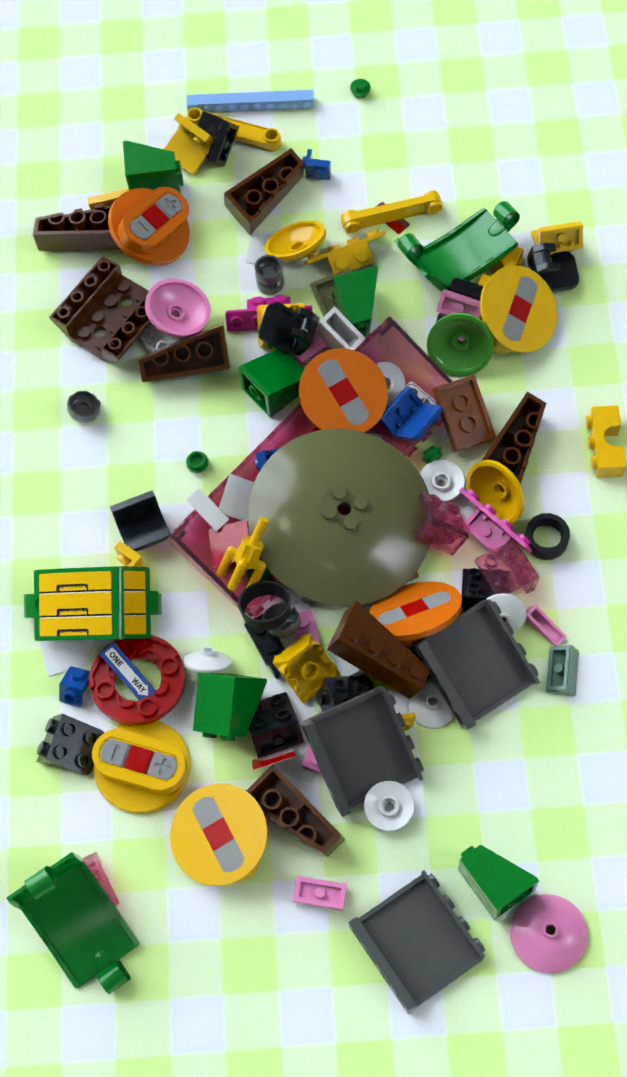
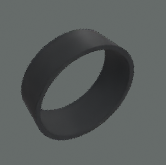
(259, 589)

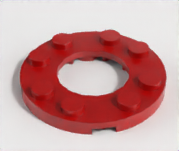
(150, 708)

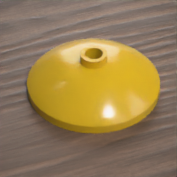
(296, 241)
(498, 488)

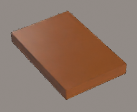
(464, 413)

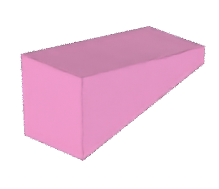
(543, 625)

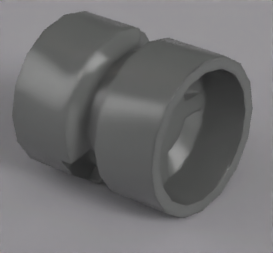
(269, 274)

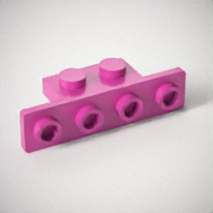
(247, 318)
(488, 528)

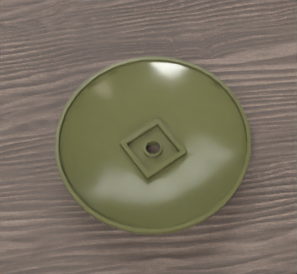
(330, 554)

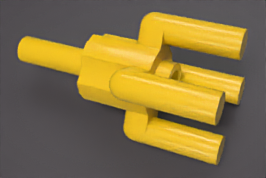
(245, 557)

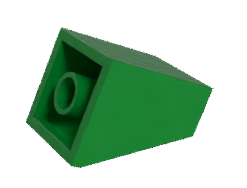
(151, 167)
(355, 297)
(271, 380)
(226, 704)
(495, 879)

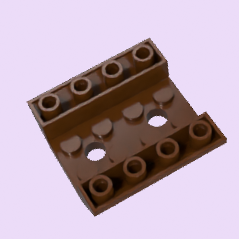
(98, 306)

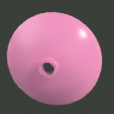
(179, 299)
(545, 951)

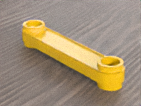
(247, 133)
(354, 220)

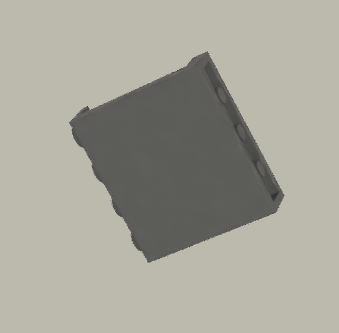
(476, 663)
(361, 746)
(417, 941)

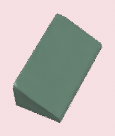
(562, 670)

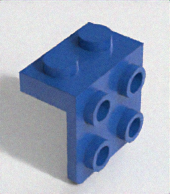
(408, 416)

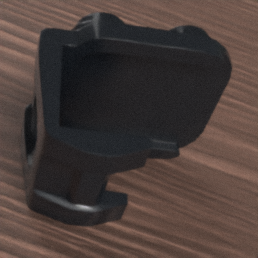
(556, 269)
(288, 329)

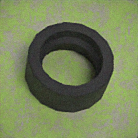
(552, 520)

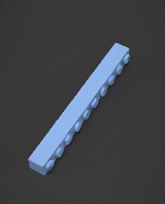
(252, 101)

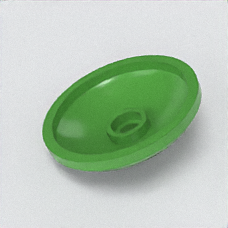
(458, 356)

